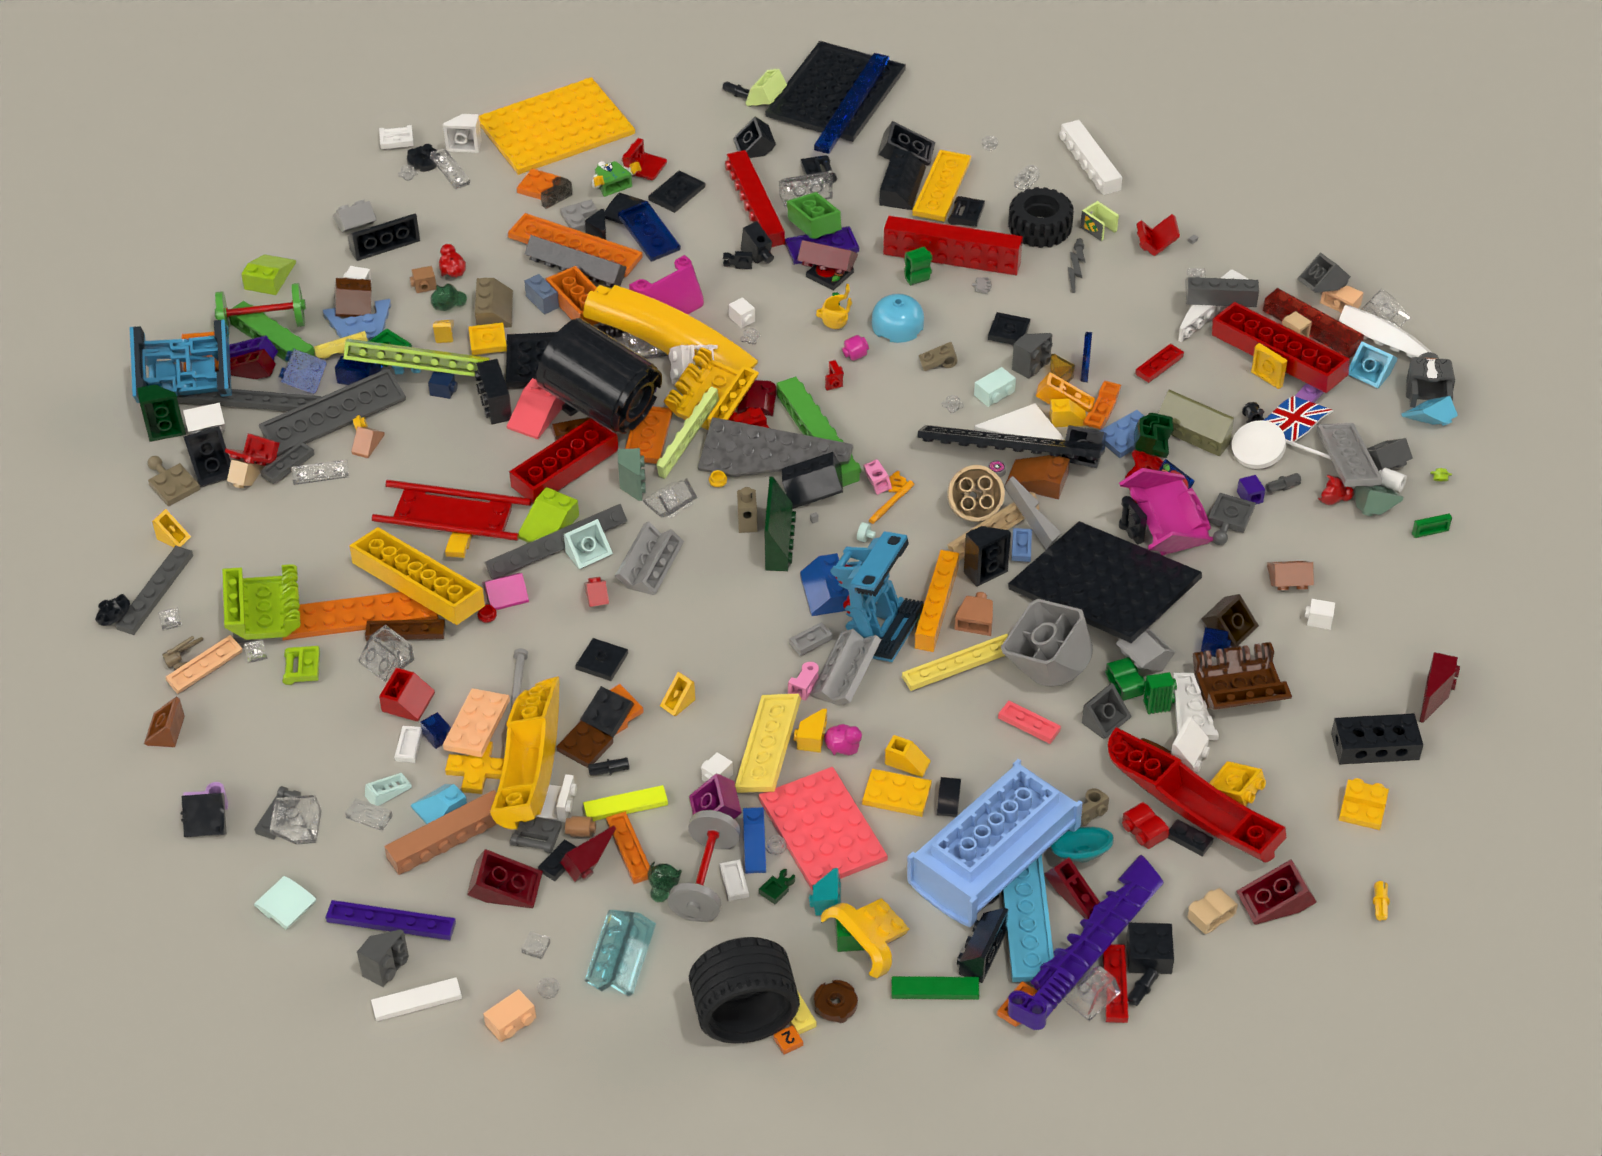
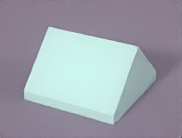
(587, 544)

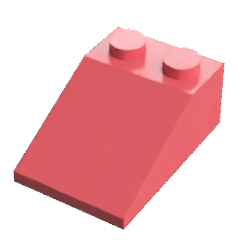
(534, 411)

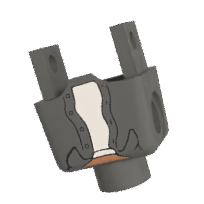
(1429, 378)

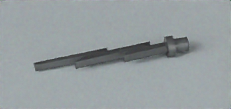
(1078, 246)

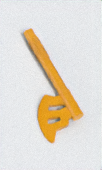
(901, 491)

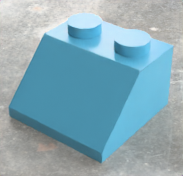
(1371, 365)

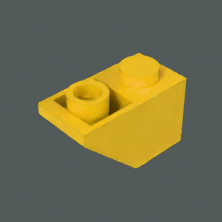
(906, 756)

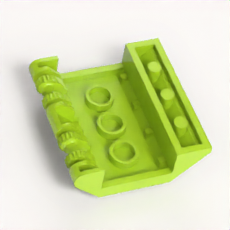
(261, 604)

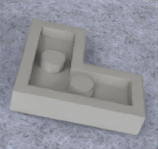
(576, 214)

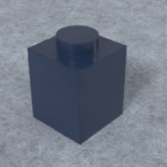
(442, 385)

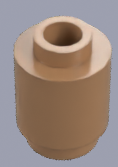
(580, 826)

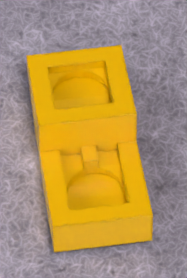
(457, 545)

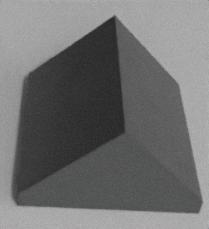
(1105, 712)

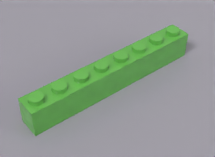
(812, 422)

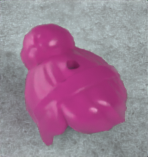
(843, 739)

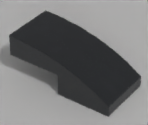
(948, 796)

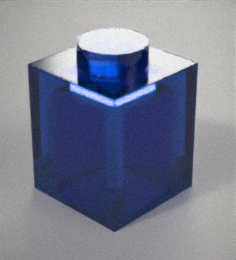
(1214, 639)
(435, 729)

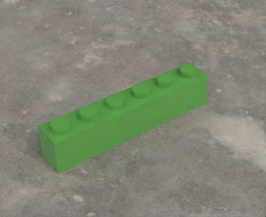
(260, 325)

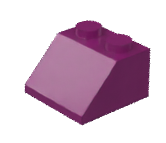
(716, 795)

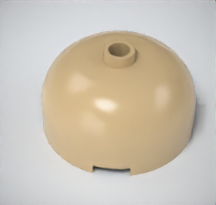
(986, 486)

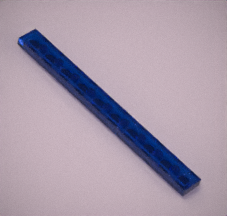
(851, 103)

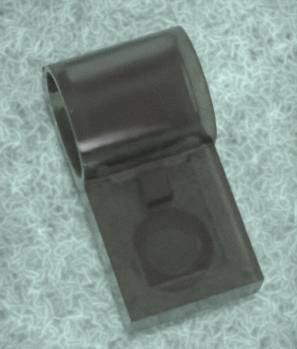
(561, 190)

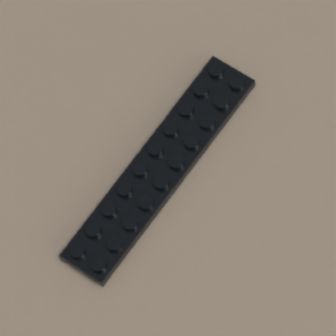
(1017, 442)

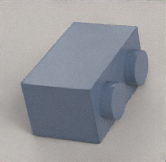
(541, 294)

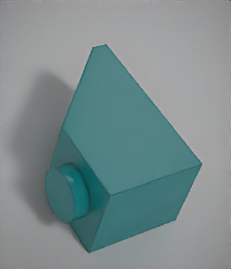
(826, 892)

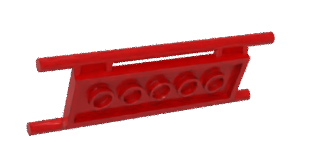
(451, 513)

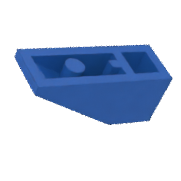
(754, 840)

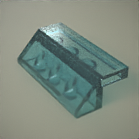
(620, 951)

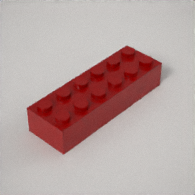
(564, 459)

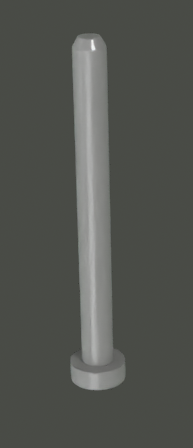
(520, 655)

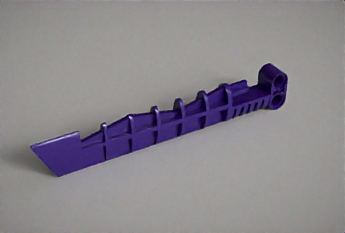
(1099, 931)

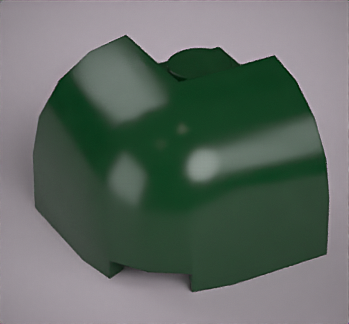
(1153, 434)

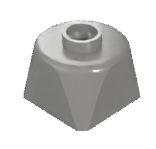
(1050, 643)

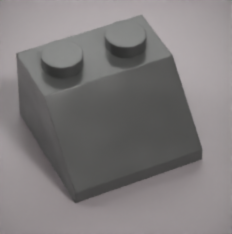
(1390, 453)

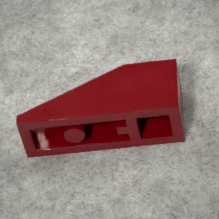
(252, 365)
(584, 858)
(1072, 887)

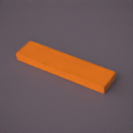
(629, 847)

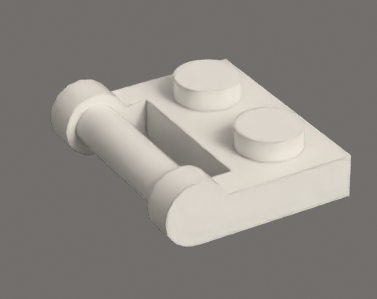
(396, 137)

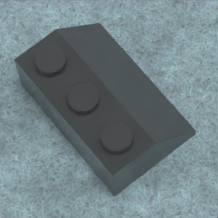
(1324, 275)

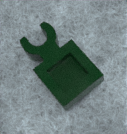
(776, 888)

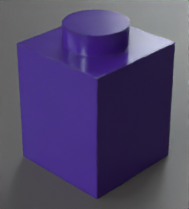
(1251, 489)

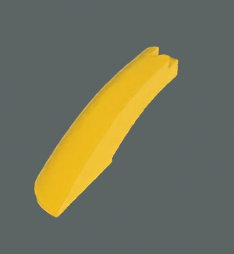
(660, 324)
(528, 755)

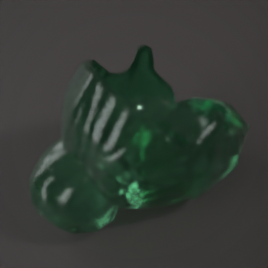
(447, 297)
(662, 879)

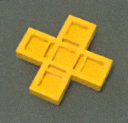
(475, 769)

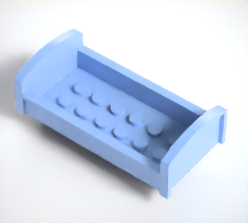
(991, 843)

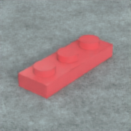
(1029, 722)

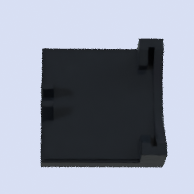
(203, 814)

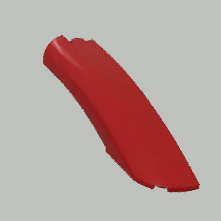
(1194, 798)

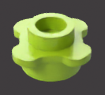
(1441, 474)

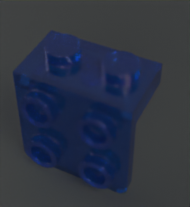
(302, 371)

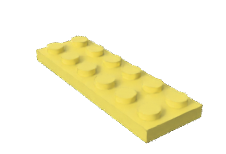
(767, 743)

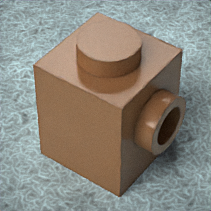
(423, 279)

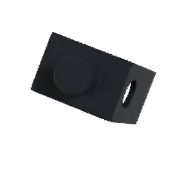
(757, 241)

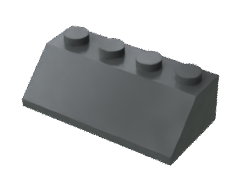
(1221, 291)

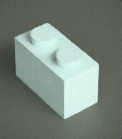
(994, 386)

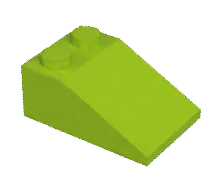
(267, 274)
(548, 514)

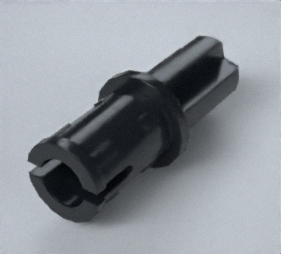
(737, 90)
(608, 766)
(1142, 987)

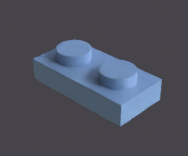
(1021, 544)

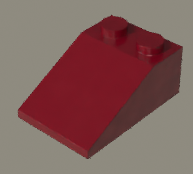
(1439, 683)
(504, 881)
(1276, 894)

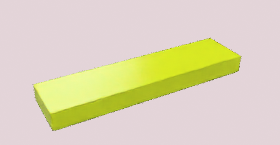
(628, 802)

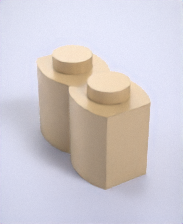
(1212, 910)

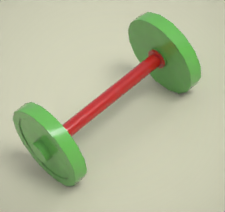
(297, 304)

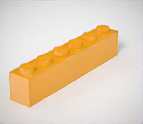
(936, 601)

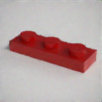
(1159, 363)

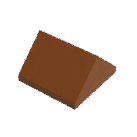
(166, 725)

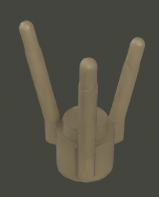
(173, 655)

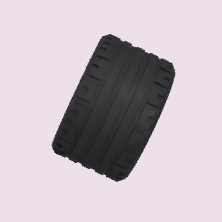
(744, 990)

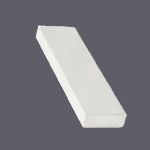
(416, 999)

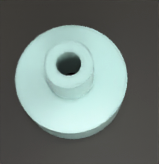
(865, 532)

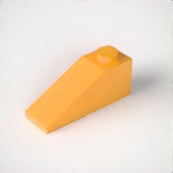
(1056, 388)

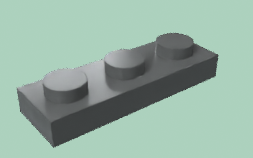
(282, 466)

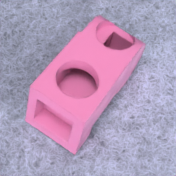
(877, 476)
(805, 681)

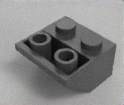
(1031, 353)
(383, 956)

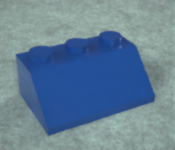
(822, 587)

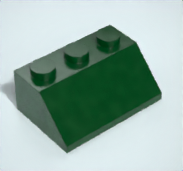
(160, 412)

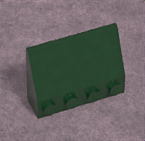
(778, 528)

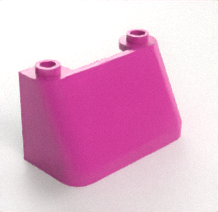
(677, 289)

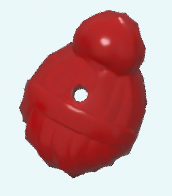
(451, 262)
(1336, 491)

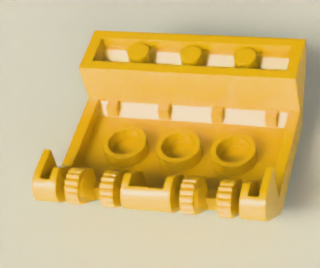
(693, 383)

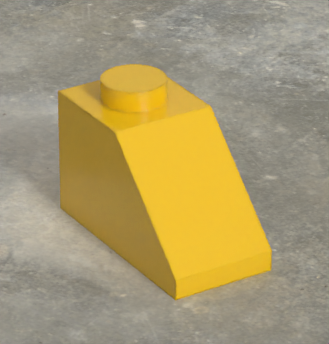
(1065, 413)
(811, 732)

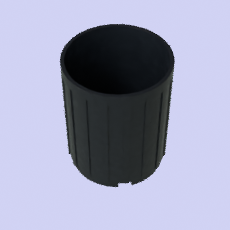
(598, 376)

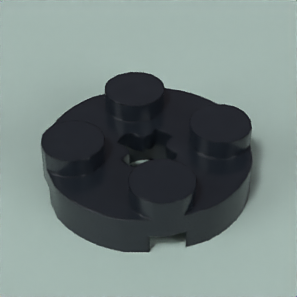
(416, 155)

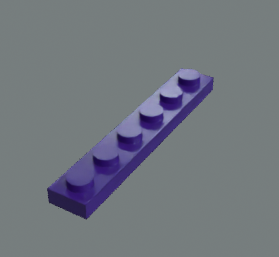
(390, 920)

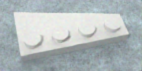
(1190, 703)

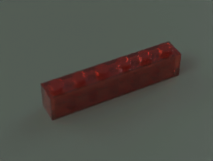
(1323, 327)

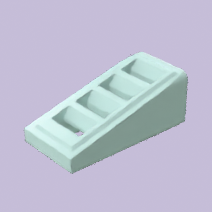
(374, 791)

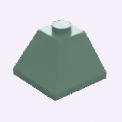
(1376, 499)

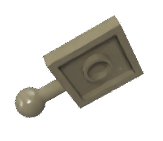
(172, 483)

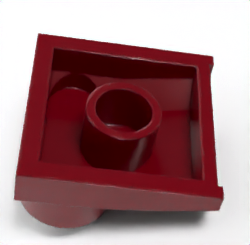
(760, 395)

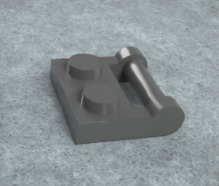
(539, 829)

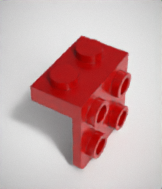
(650, 164)
(1159, 237)
(256, 449)

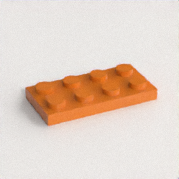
(651, 434)

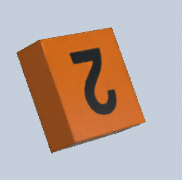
(788, 1039)

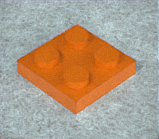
(535, 183)

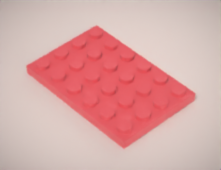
(822, 826)

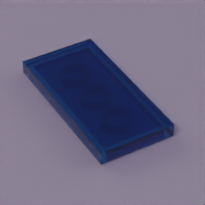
(649, 231)

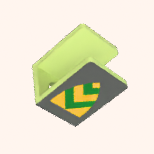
(1098, 220)

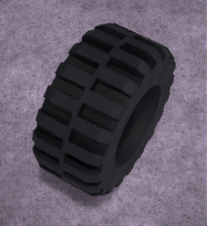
(1036, 203)

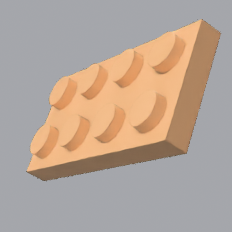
(476, 722)

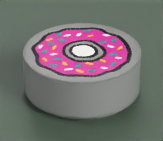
(998, 467)

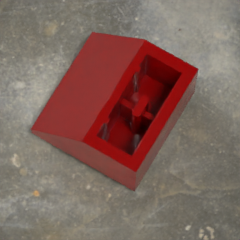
(405, 695)

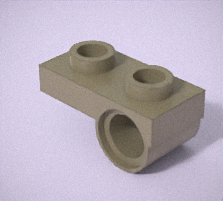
(942, 355)
(1095, 805)

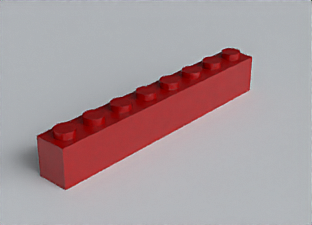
(754, 196)

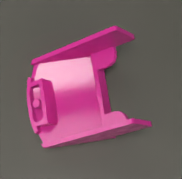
(1171, 510)

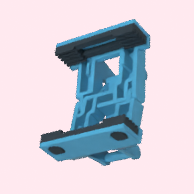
(200, 369)
(870, 584)

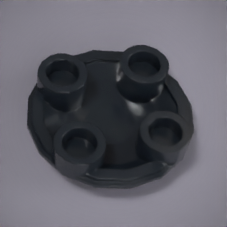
(112, 610)

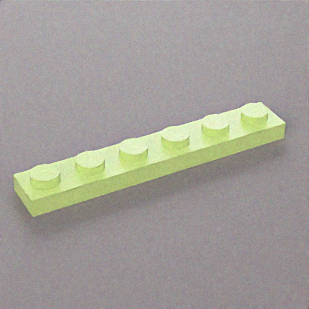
(687, 433)

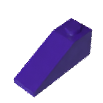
(253, 345)

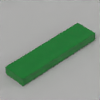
(935, 987)

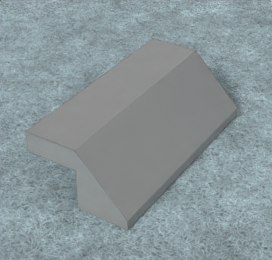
(649, 559)
(845, 667)

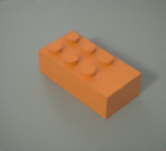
(572, 292)

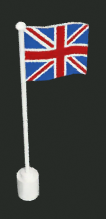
(1299, 416)

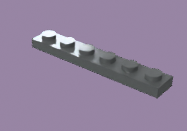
(154, 590)

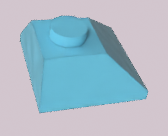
(1433, 411)
(439, 802)

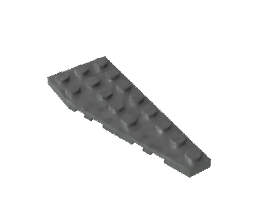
(754, 449)

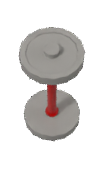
(695, 900)

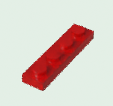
(1115, 963)

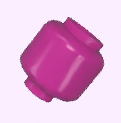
(855, 347)

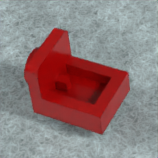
(835, 377)

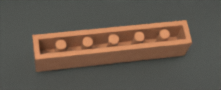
(441, 834)

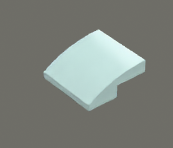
(285, 902)

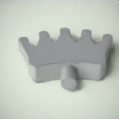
(982, 285)

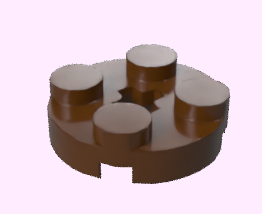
(835, 1012)

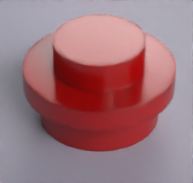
(487, 613)

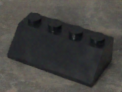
(901, 180)
(384, 237)

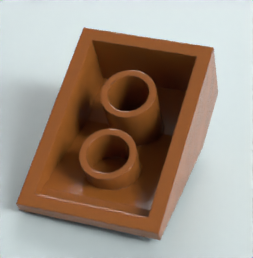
(1041, 474)

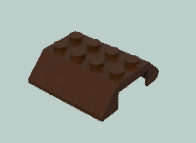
(1239, 679)

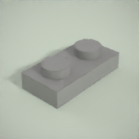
(810, 639)

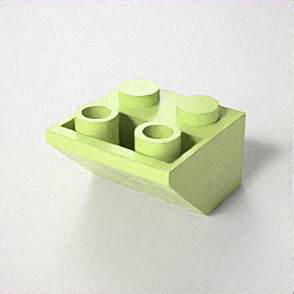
(766, 88)

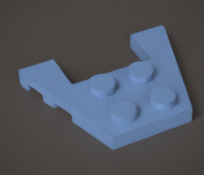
(370, 323)

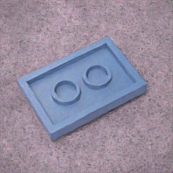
(1121, 434)

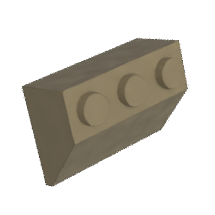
(493, 302)

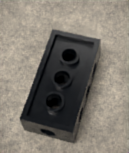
(1377, 739)

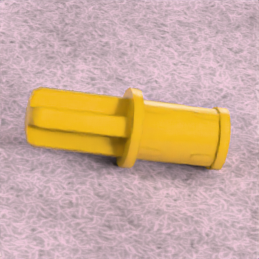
(1381, 900)

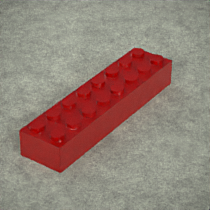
(954, 244)
(1304, 357)

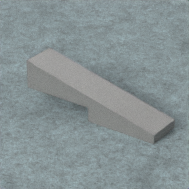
(1027, 504)

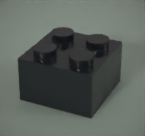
(1150, 947)

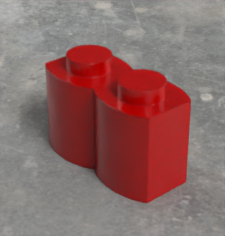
(1145, 825)

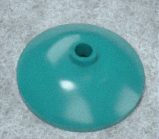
(1083, 844)

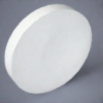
(1258, 444)

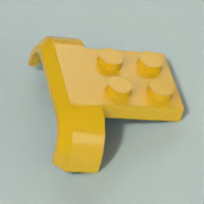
(872, 928)

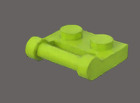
(307, 664)

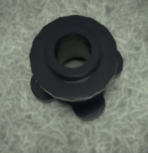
(1252, 412)

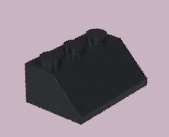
(813, 479)
(986, 554)
(983, 945)

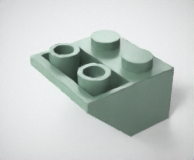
(631, 473)

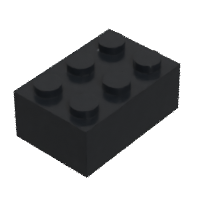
(493, 391)

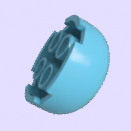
(898, 318)

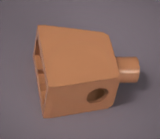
(975, 615)

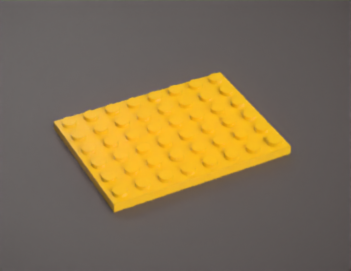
(555, 125)

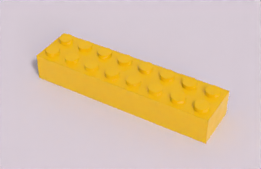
(417, 575)

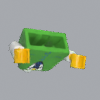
(613, 177)

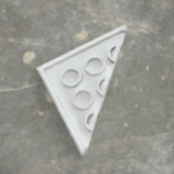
(1024, 421)

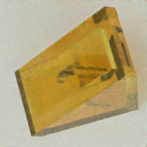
(1061, 368)

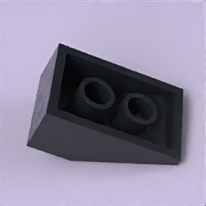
(900, 137)
(208, 456)

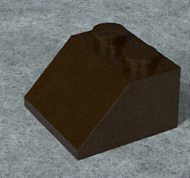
(1233, 616)

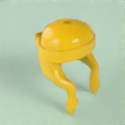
(833, 314)

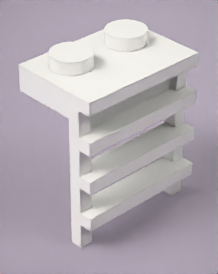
(682, 356)

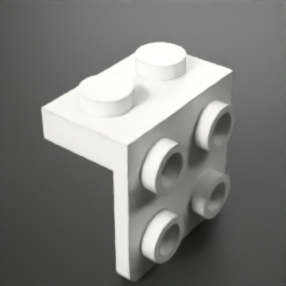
(559, 800)

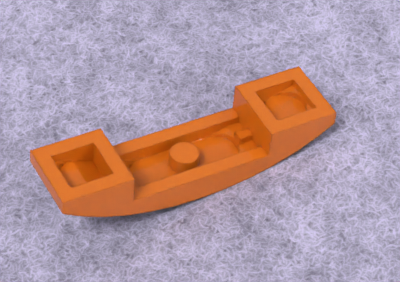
(1103, 406)

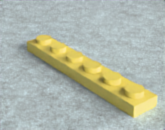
(954, 663)

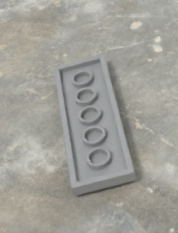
(1349, 455)

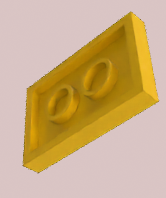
(897, 792)

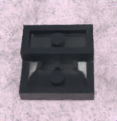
(619, 203)

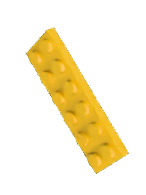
(941, 185)

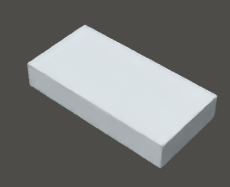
(408, 744)
(734, 880)

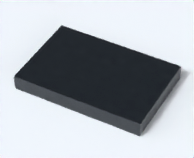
(676, 191)

